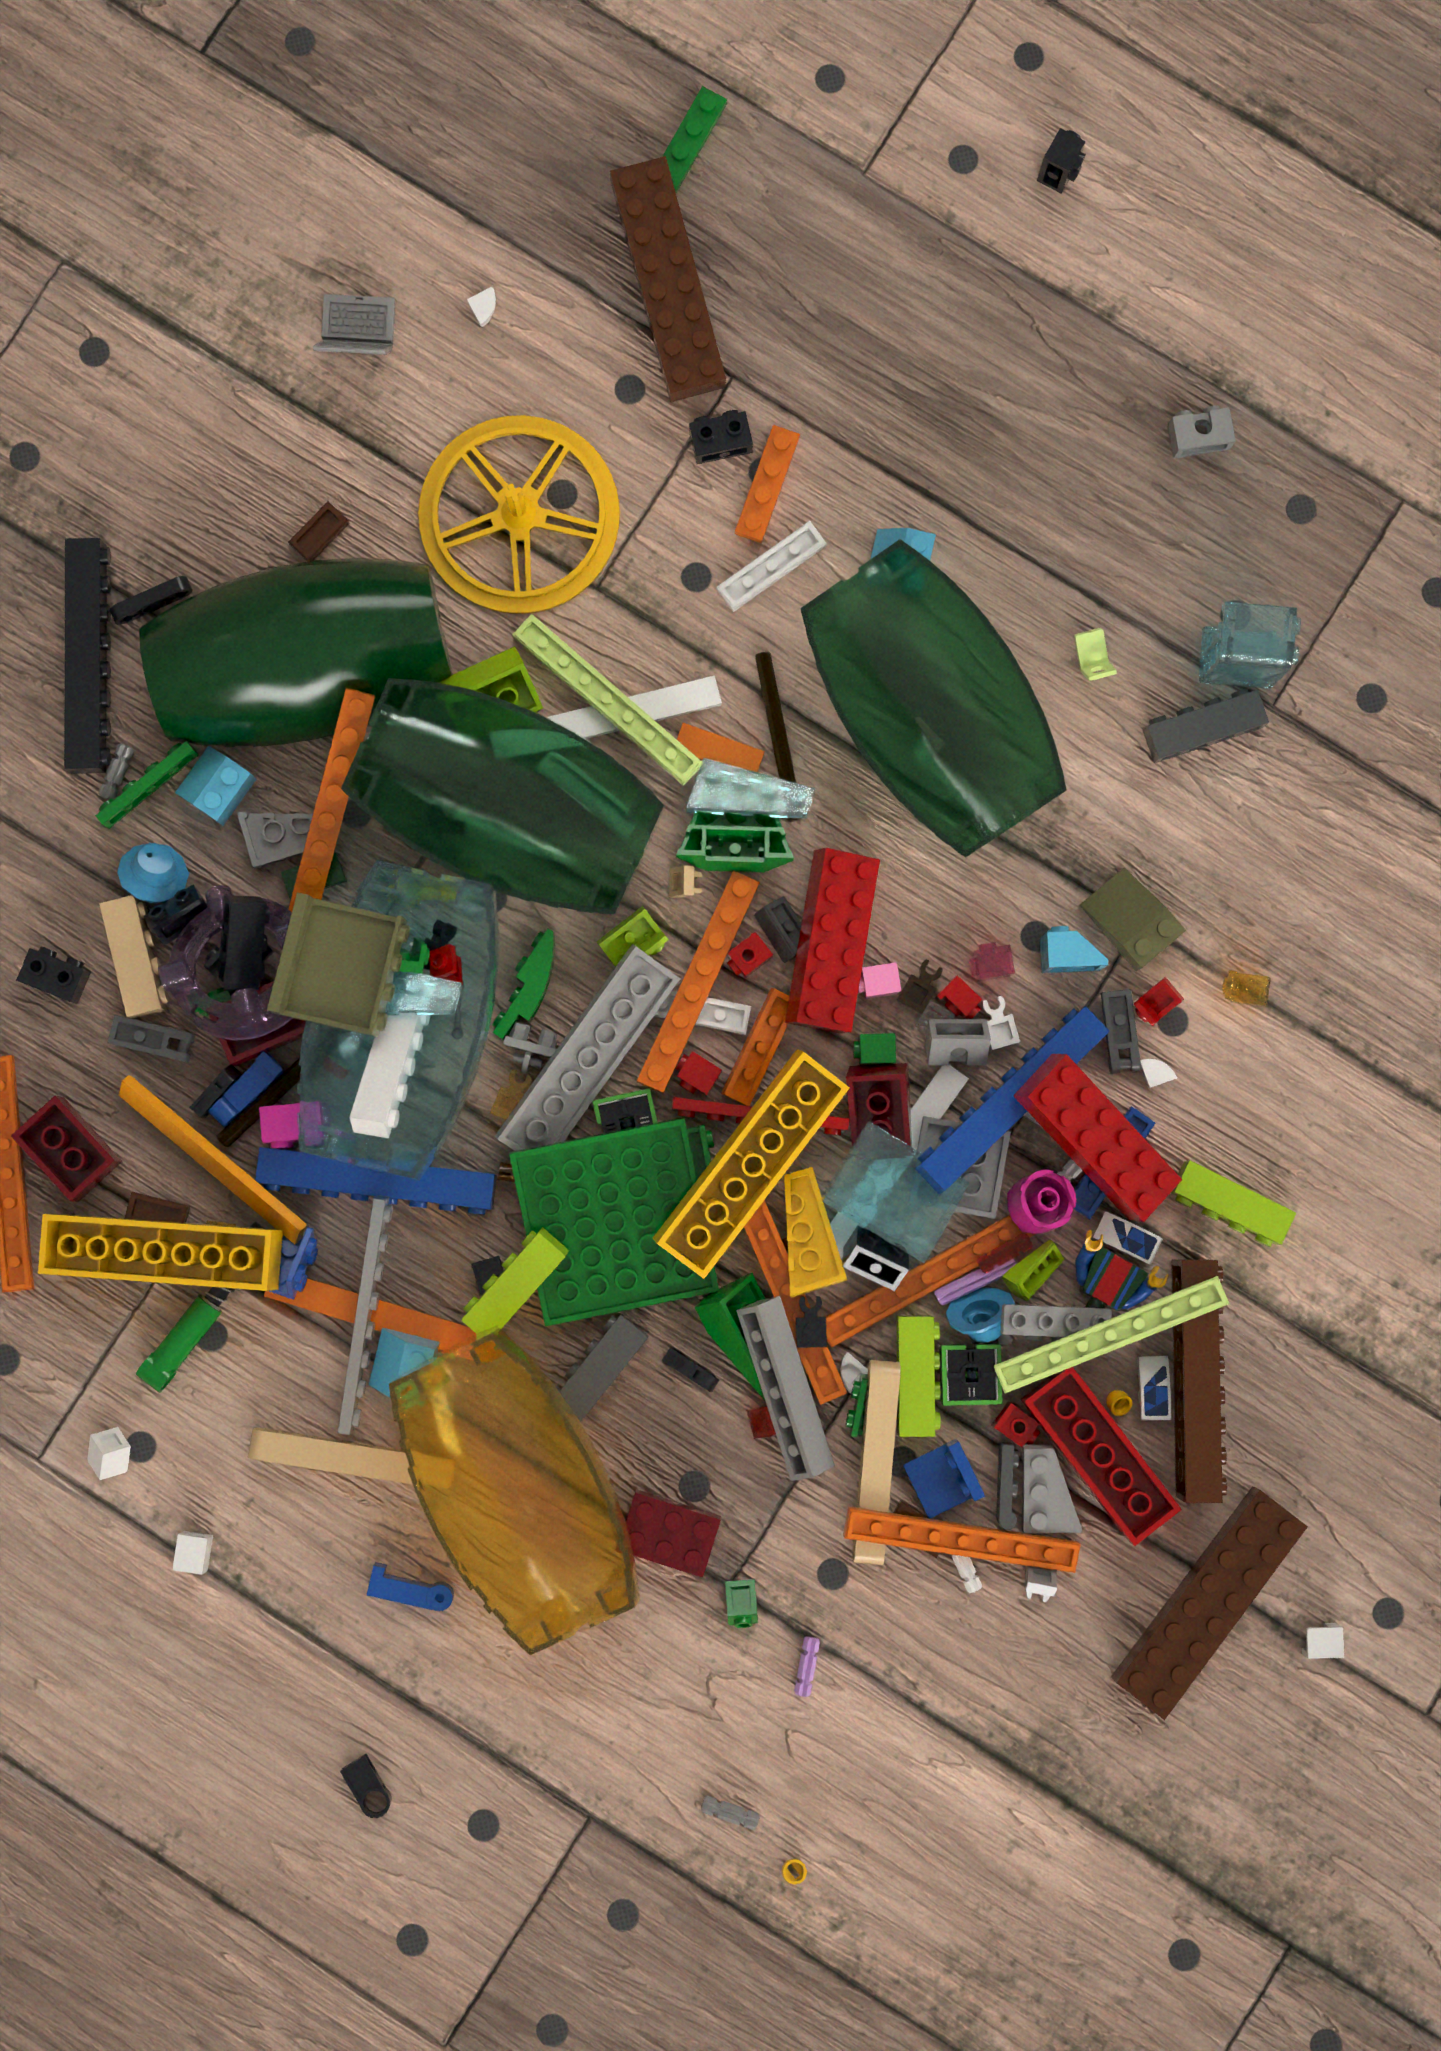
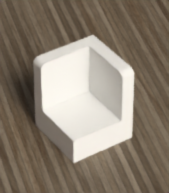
(108, 1453)
(192, 1552)
(1324, 1642)

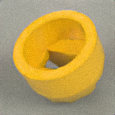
(1118, 1402)
(798, 1866)

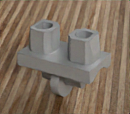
(518, 1040)

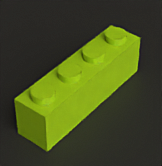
(1233, 1203)
(516, 1283)
(917, 1376)

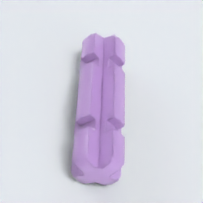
(807, 1666)

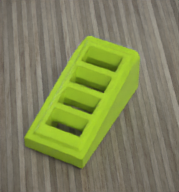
(1026, 1277)

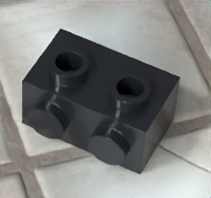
(1062, 160)
(720, 436)
(52, 975)
(875, 1258)

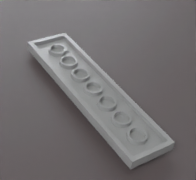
(589, 1052)

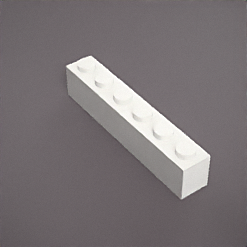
(386, 1074)

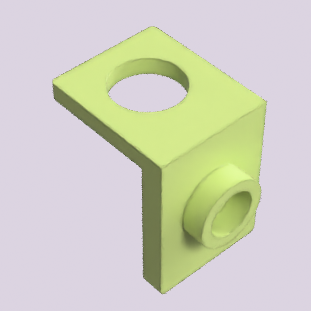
(1093, 654)

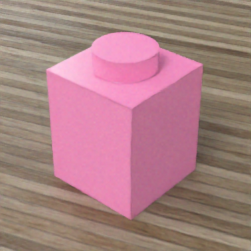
(880, 980)

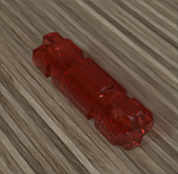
(1004, 1253)

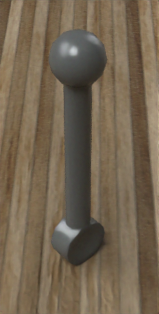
(457, 1033)

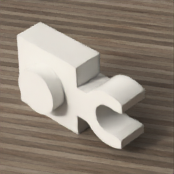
(1001, 1027)

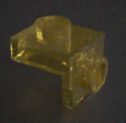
(1246, 988)

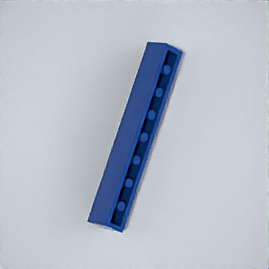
(1000, 1108)
(437, 1185)

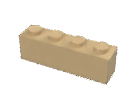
(134, 957)

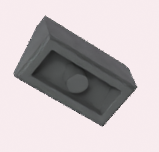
(780, 927)

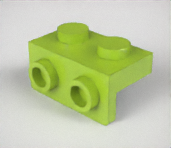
(636, 930)

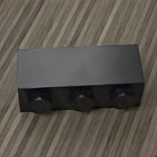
(242, 942)

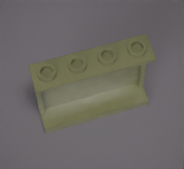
(338, 965)

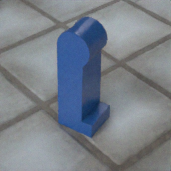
(246, 1089)
(408, 1591)

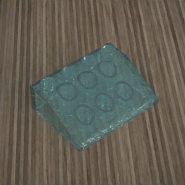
(887, 1194)

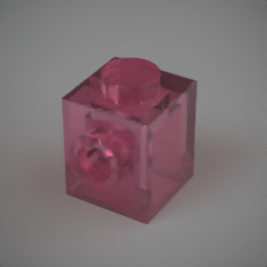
(992, 962)

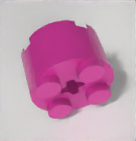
(1026, 1204)

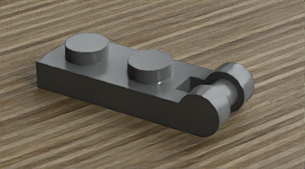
(1120, 1021)
(150, 1038)
(1006, 1486)

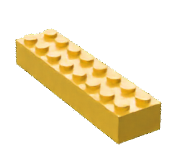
(750, 1163)
(160, 1252)

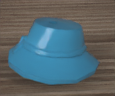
(152, 872)
(979, 1313)

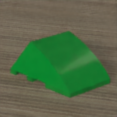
(735, 842)

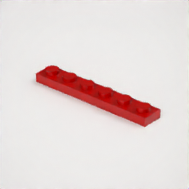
(717, 1111)

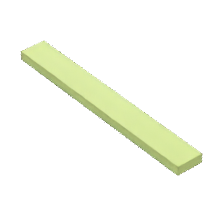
(607, 699)
(1111, 1334)

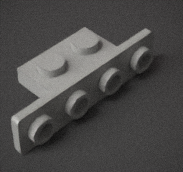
(1051, 1321)

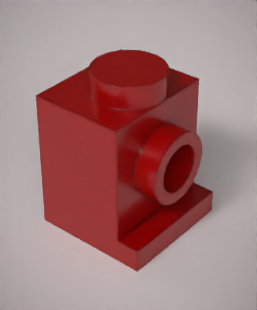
(960, 999)
(1005, 1424)

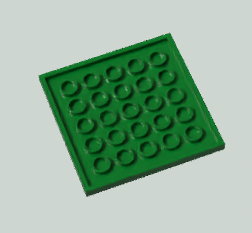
(605, 1205)

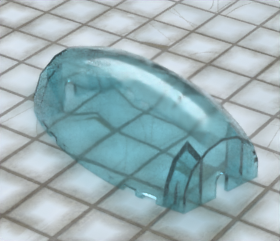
(444, 1067)

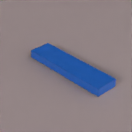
(1087, 1193)

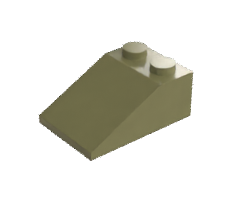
(1132, 919)

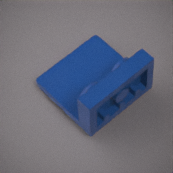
(294, 1264)
(943, 1478)

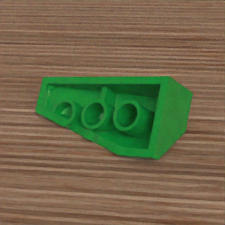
(723, 1324)

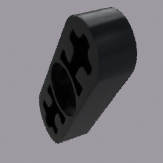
(151, 600)

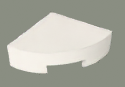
(483, 305)
(1156, 1072)
(850, 1370)

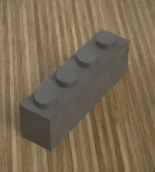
(1206, 725)
(602, 1365)

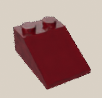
(882, 1097)

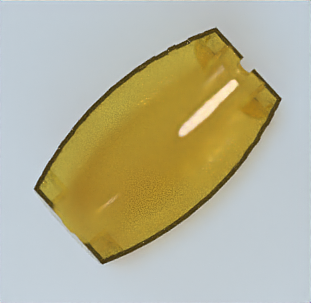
(515, 1490)

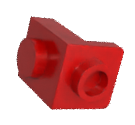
(446, 964)
(1157, 1001)

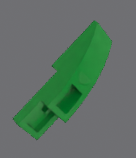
(535, 975)

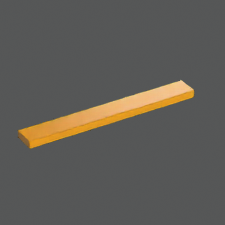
(212, 1159)

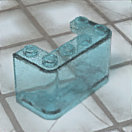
(1250, 646)

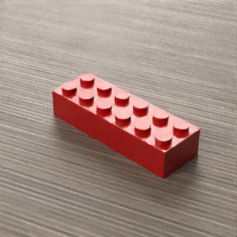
(832, 940)
(1097, 1137)
(1101, 1455)

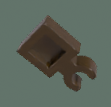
(918, 991)

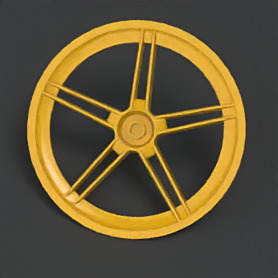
(519, 514)

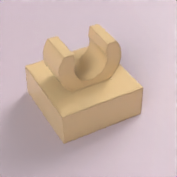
(682, 881)

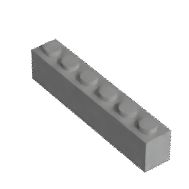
(785, 1388)

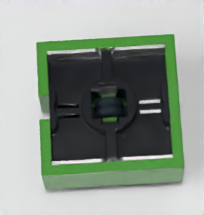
(615, 1111)
(970, 1374)

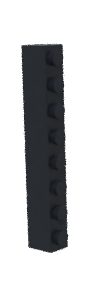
(86, 656)

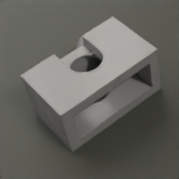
(1188, 442)
(969, 1048)

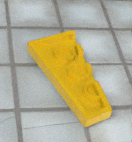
(811, 1243)

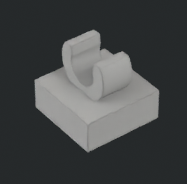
(1041, 1582)

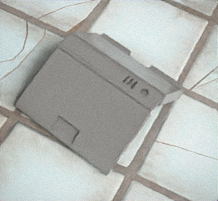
(357, 325)

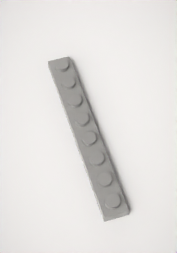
(363, 1327)

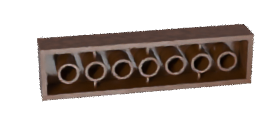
(667, 279)
(1198, 1393)
(1208, 1602)

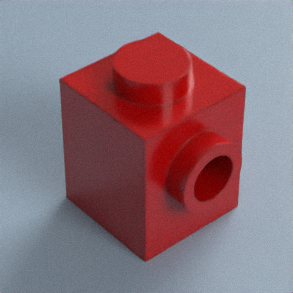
(748, 956)
(697, 1073)

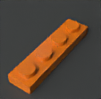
(767, 484)
(758, 1049)

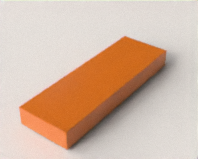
(719, 748)

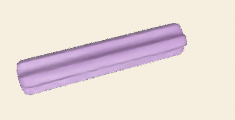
(970, 1283)

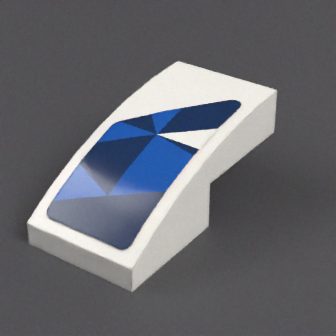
(1128, 1238)
(1154, 1388)

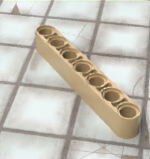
(877, 1450)
(329, 1455)

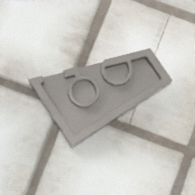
(274, 836)
(1045, 1495)

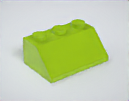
(500, 677)

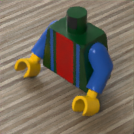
(1112, 1279)

